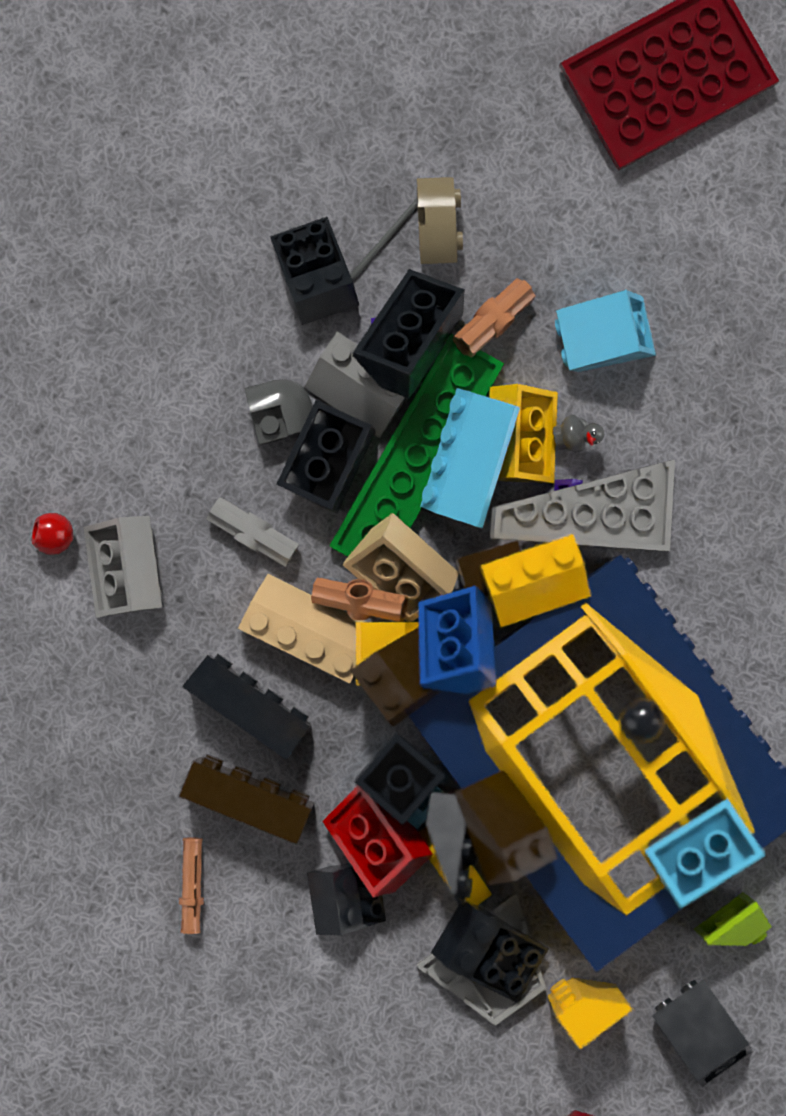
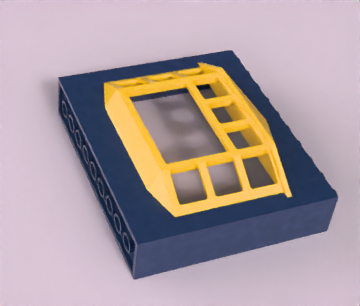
(693, 708)

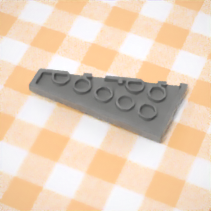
(609, 512)

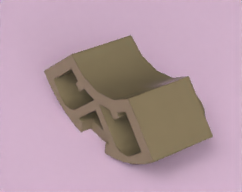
(437, 220)

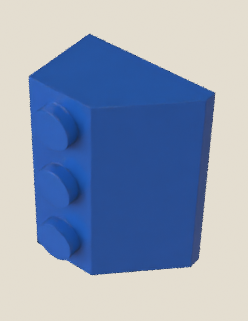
(457, 642)

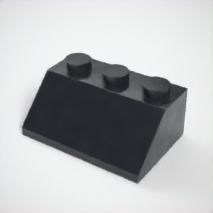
(326, 456)

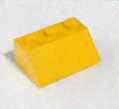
(532, 442)
(536, 580)
(587, 1007)

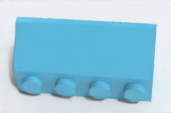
(469, 457)

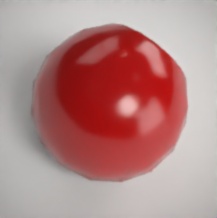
(52, 533)

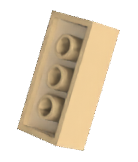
(301, 628)

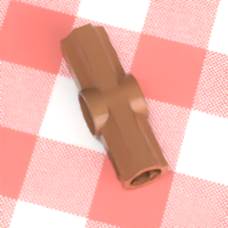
(494, 317)
(359, 599)

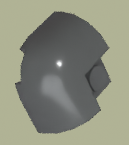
(278, 409)

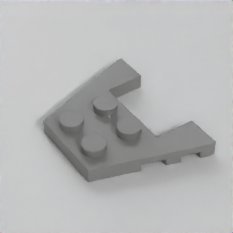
(481, 999)

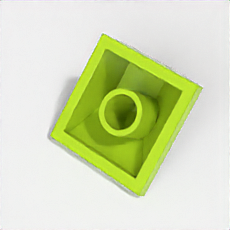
(735, 924)

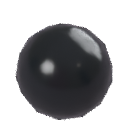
(641, 720)

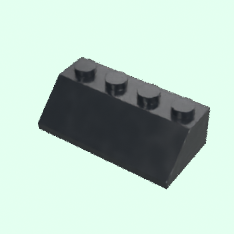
(410, 332)
(247, 705)

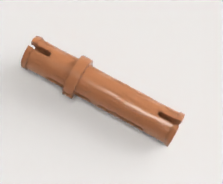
(191, 885)

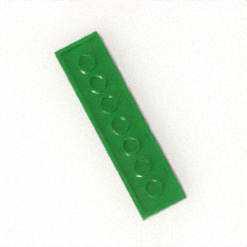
(406, 461)

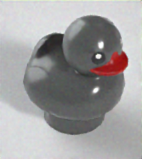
(575, 433)

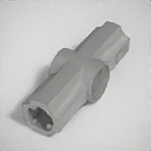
(252, 531)

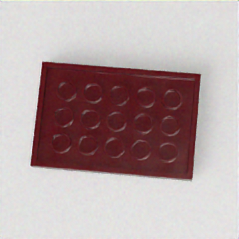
(667, 76)

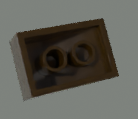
(393, 678)
(504, 829)

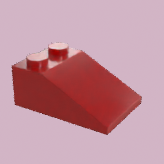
(376, 843)

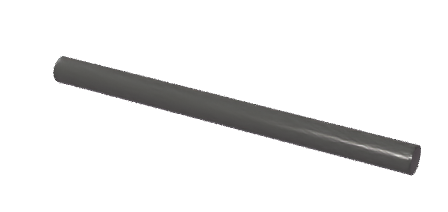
(384, 240)

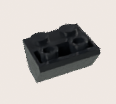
(342, 901)

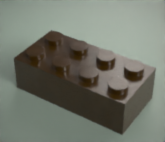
(246, 798)

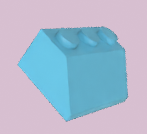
(704, 854)

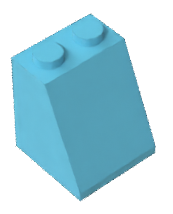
(605, 331)

